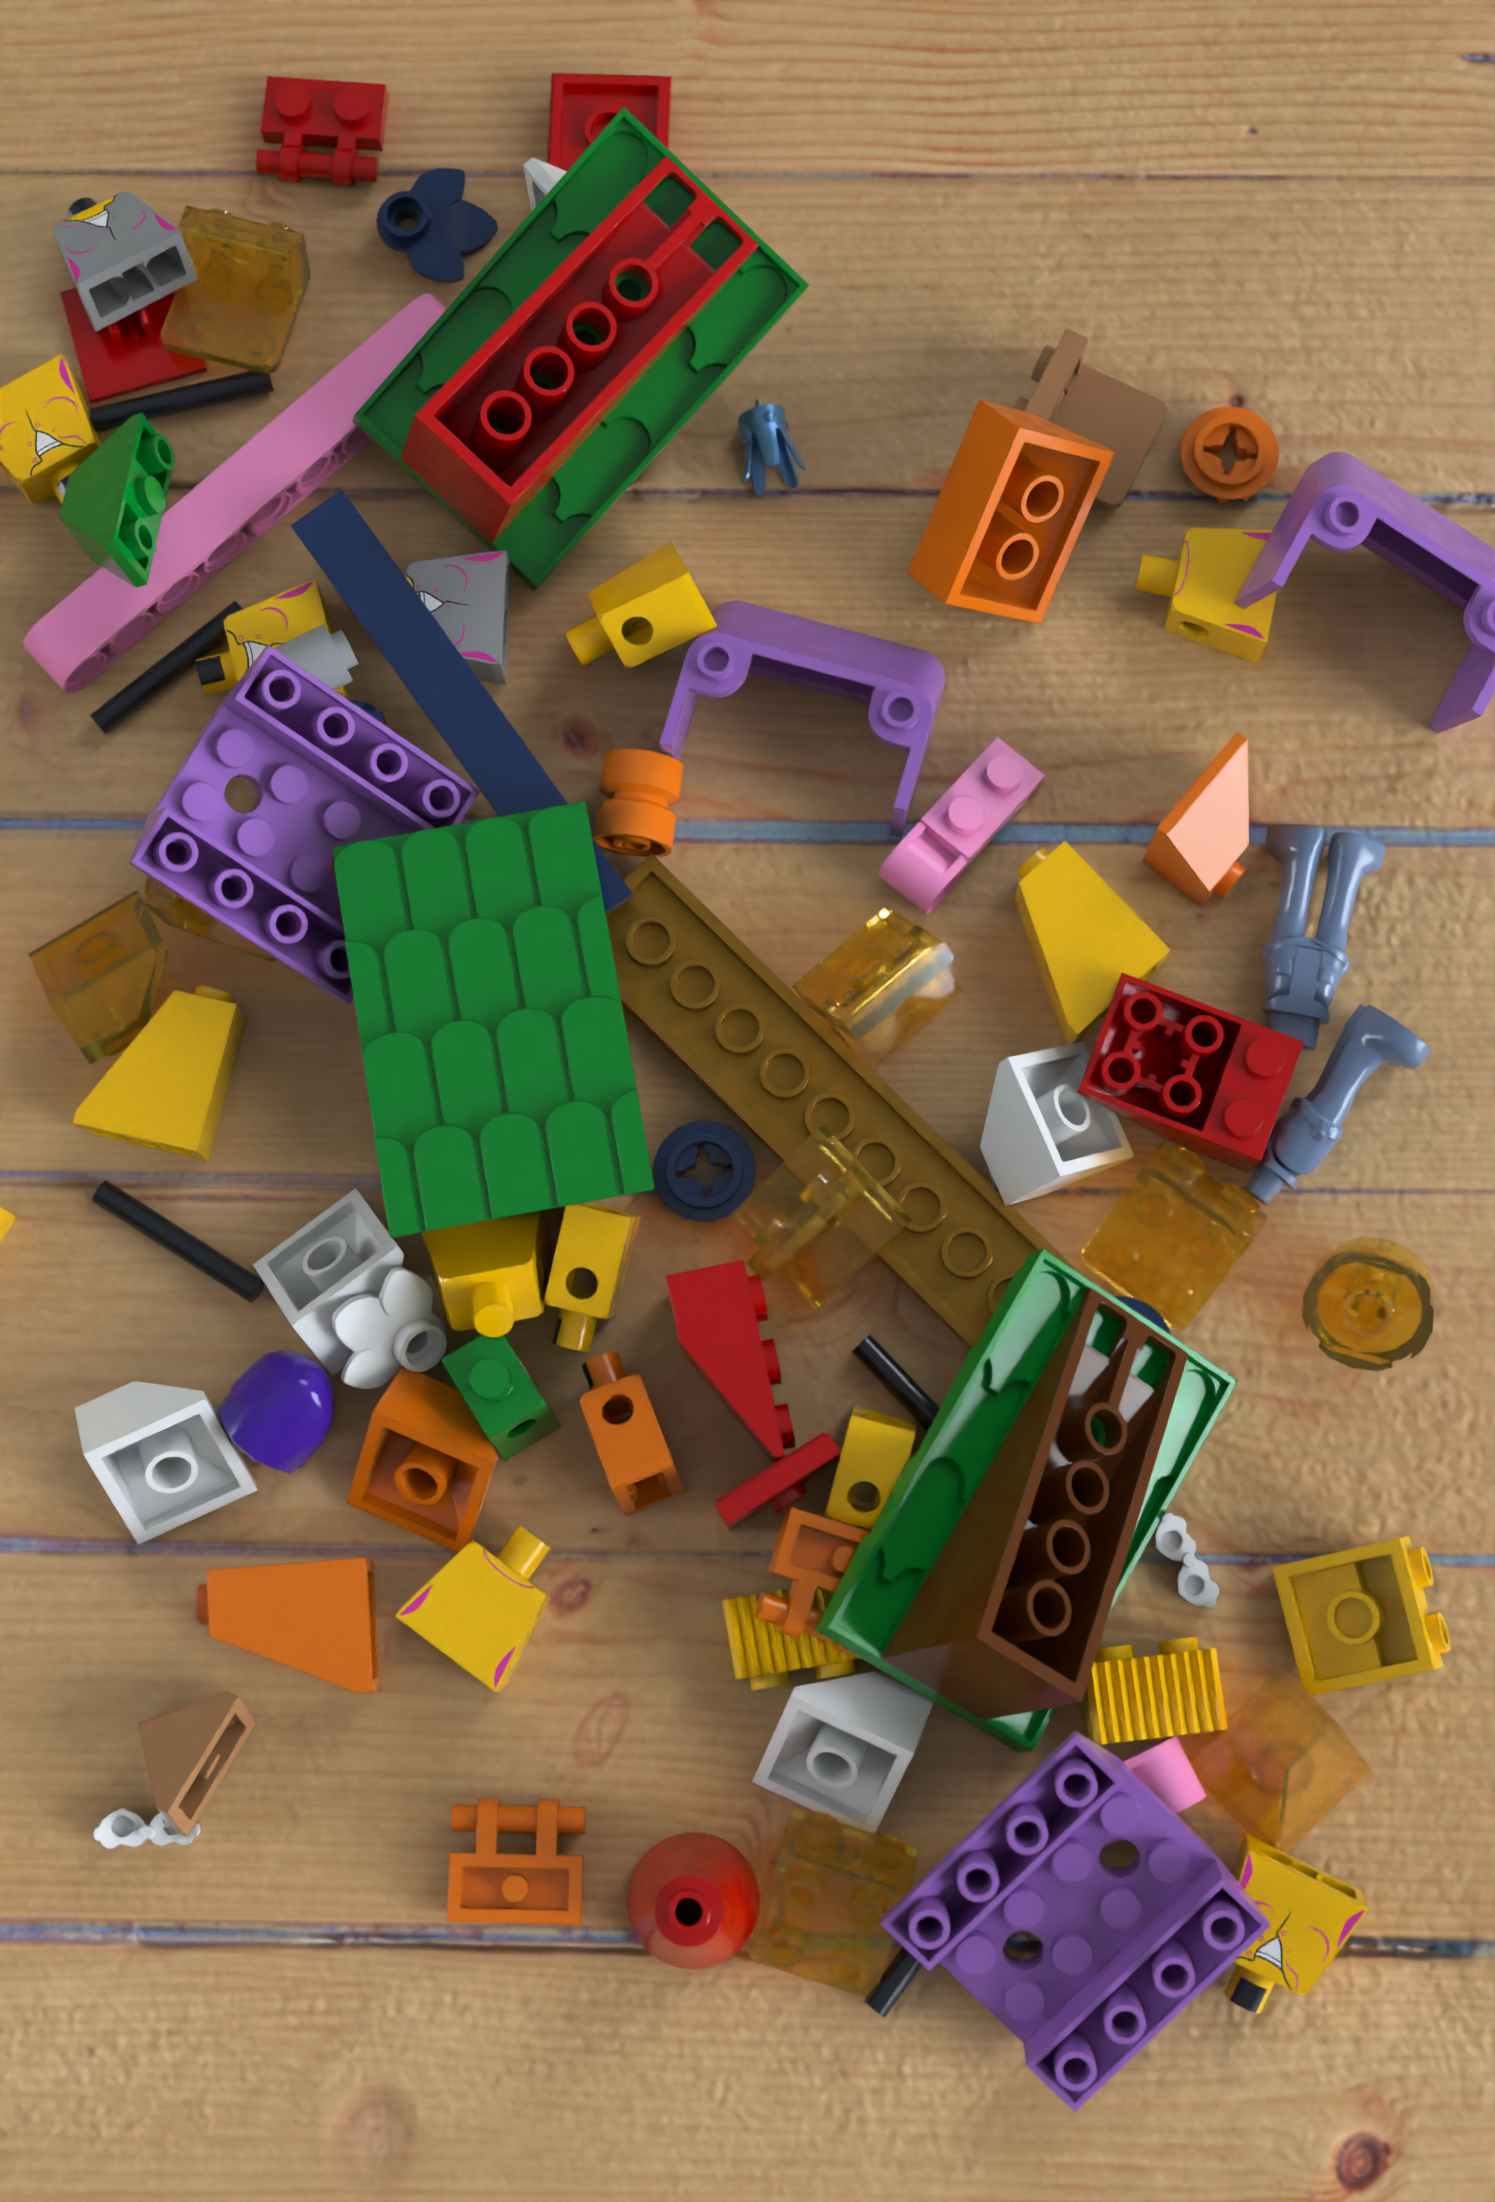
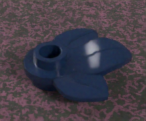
(444, 228)

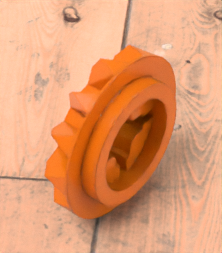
(1252, 441)

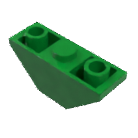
(119, 499)

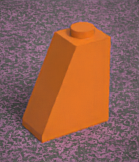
(301, 1616)

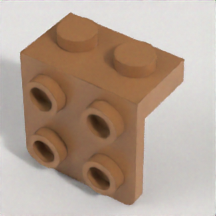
(1097, 410)

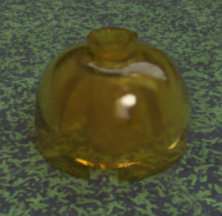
(1370, 1303)

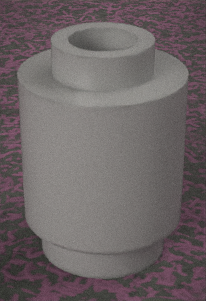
(322, 655)

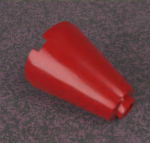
(699, 1869)

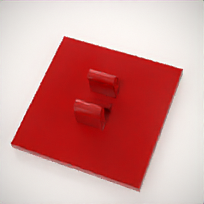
(127, 352)

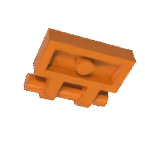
(813, 1556)
(516, 1886)

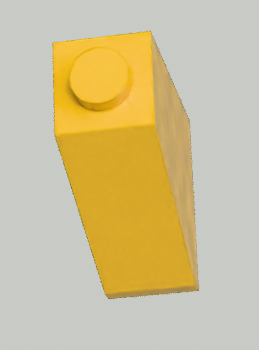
(1081, 937)
(171, 1077)

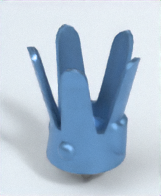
(766, 441)

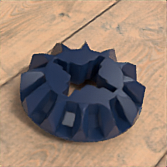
(680, 1154)

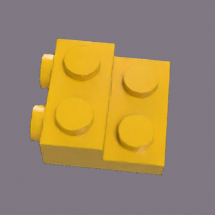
(1361, 1616)

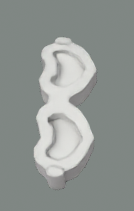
(1193, 1577)
(132, 1830)

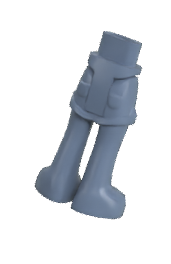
(1300, 969)
(1314, 1123)

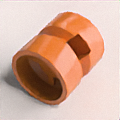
(638, 792)

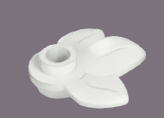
(390, 1331)

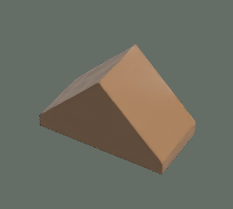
(191, 1753)

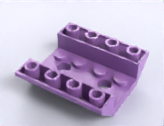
(320, 782)
(1115, 1943)

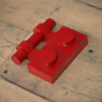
(322, 115)

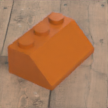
(1009, 513)

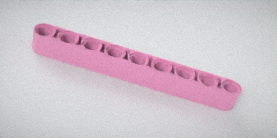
(226, 510)

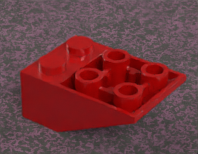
(1190, 1072)
(720, 1337)

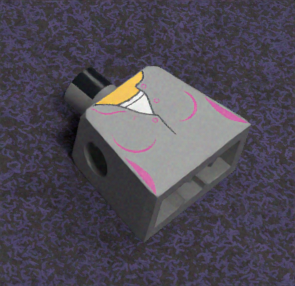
(121, 256)
(471, 605)

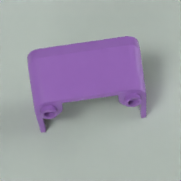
(1351, 504)
(892, 678)

